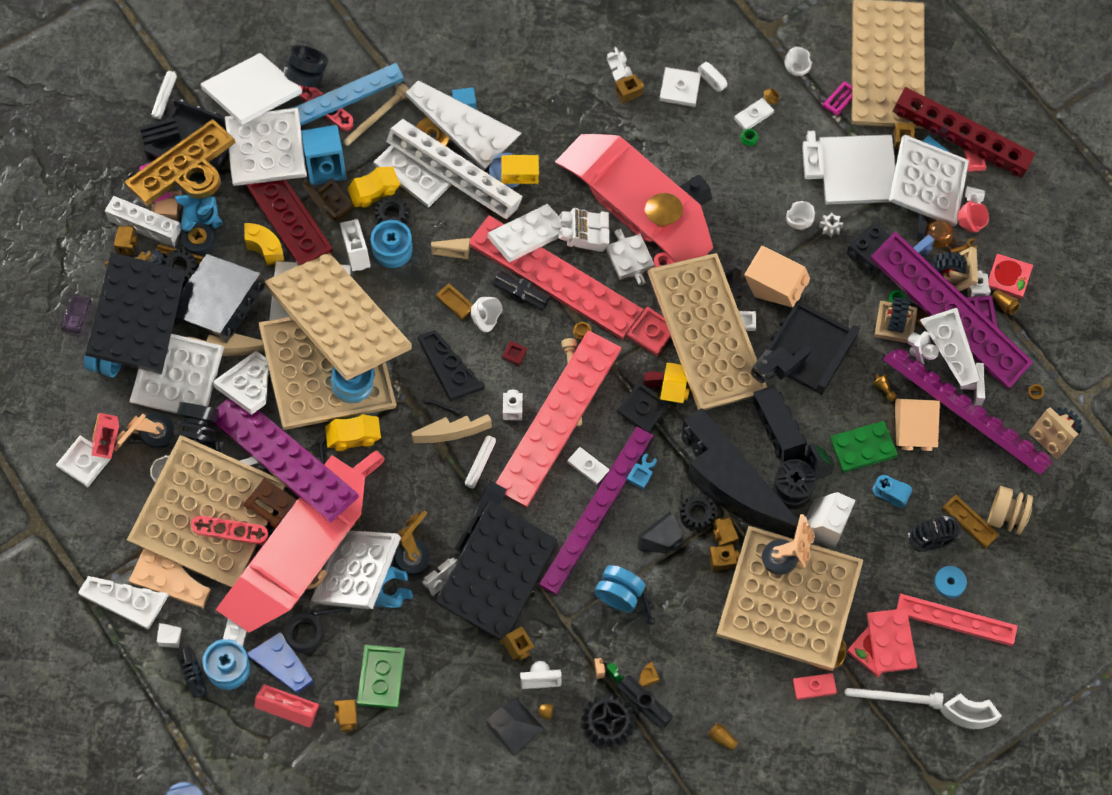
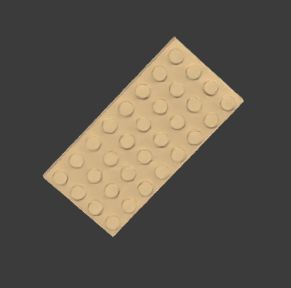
(885, 59)
(338, 316)
(706, 330)

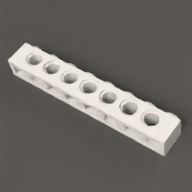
(454, 169)

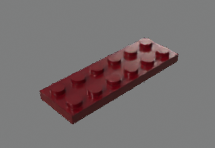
(290, 220)

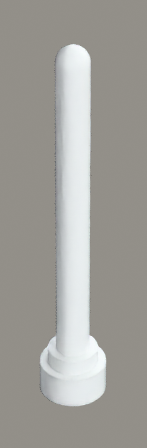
(934, 700)

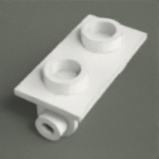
(618, 60)
(435, 580)

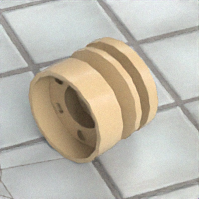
(1010, 510)

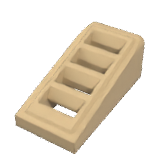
(452, 248)

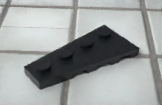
(451, 372)

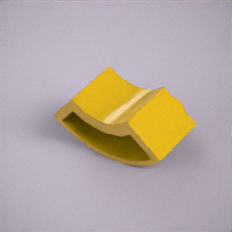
(373, 186)
(264, 242)
(674, 384)
(352, 432)

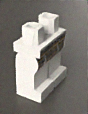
(585, 229)

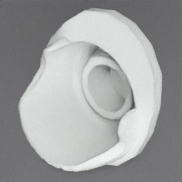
(485, 313)

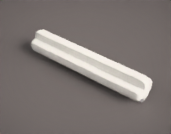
(163, 95)
(480, 462)

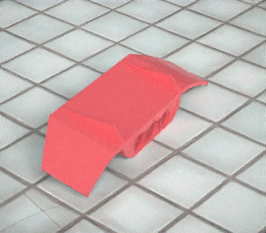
(624, 184)
(290, 558)

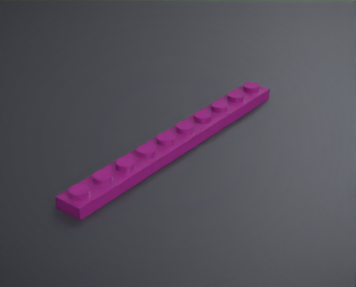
(595, 511)

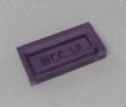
(75, 314)

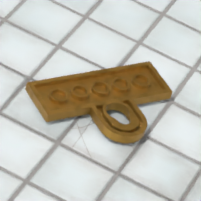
(180, 163)

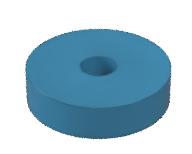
(950, 573)

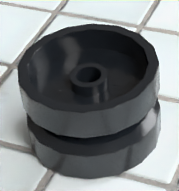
(305, 65)

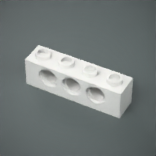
(145, 221)

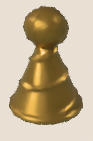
(883, 384)

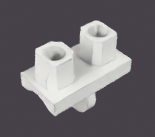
(922, 347)

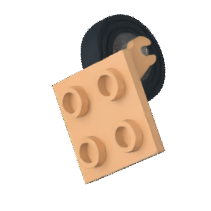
(153, 429)
(782, 556)

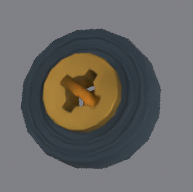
(202, 244)

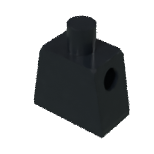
(698, 189)

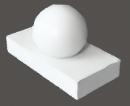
(540, 677)

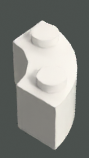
(969, 713)

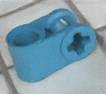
(894, 491)

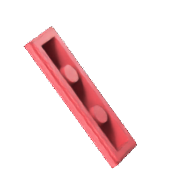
(286, 705)

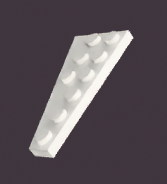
(469, 129)

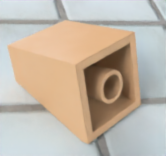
(776, 278)
(917, 423)

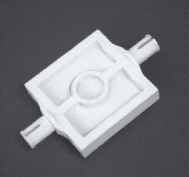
(630, 257)

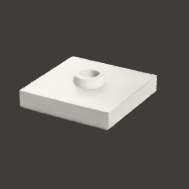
(680, 87)
(80, 463)

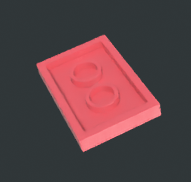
(891, 640)

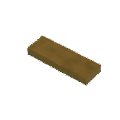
(970, 521)

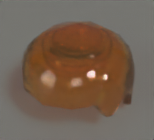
(940, 232)

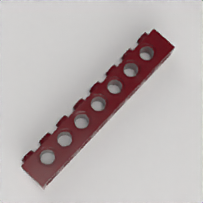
(972, 130)

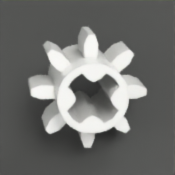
(831, 225)

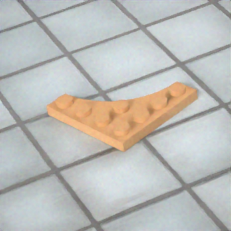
(168, 577)

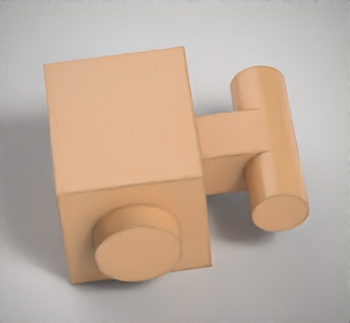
(169, 206)

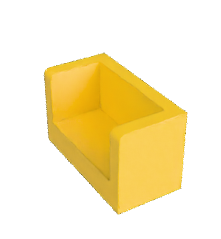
(519, 169)

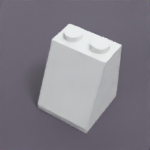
(828, 518)

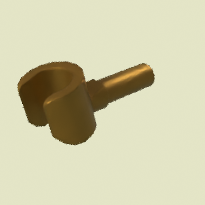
(964, 247)

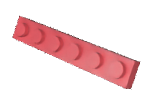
(958, 620)

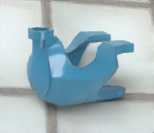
(198, 211)
(402, 593)

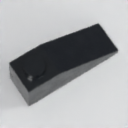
(819, 461)

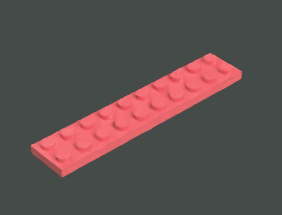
(563, 283)
(557, 418)

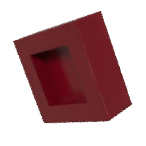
(514, 353)
(653, 379)

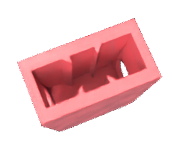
(107, 430)

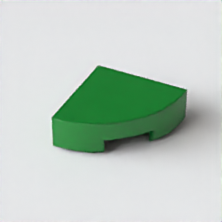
(612, 670)

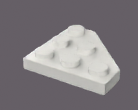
(246, 382)

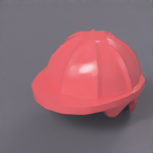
(973, 216)

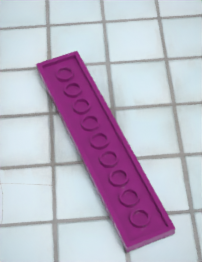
(938, 295)
(968, 411)
(286, 460)

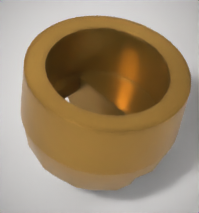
(1035, 388)
(546, 711)

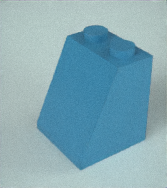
(324, 154)

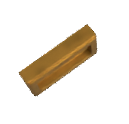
(455, 301)

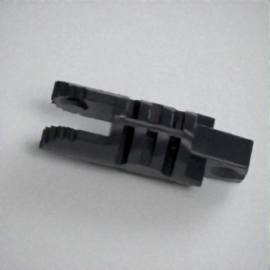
(192, 672)

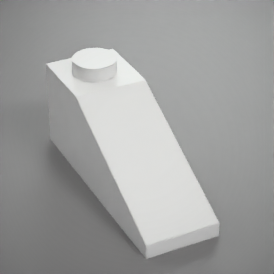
(355, 245)

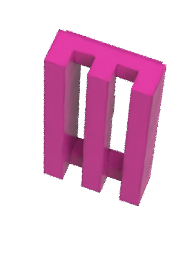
(832, 108)

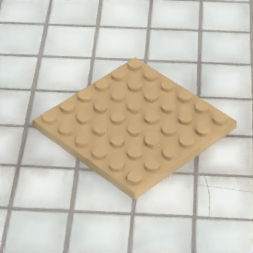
(303, 379)
(201, 484)
(794, 612)

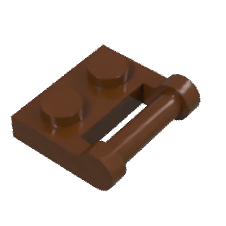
(274, 498)

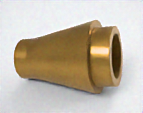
(1006, 302)
(722, 736)

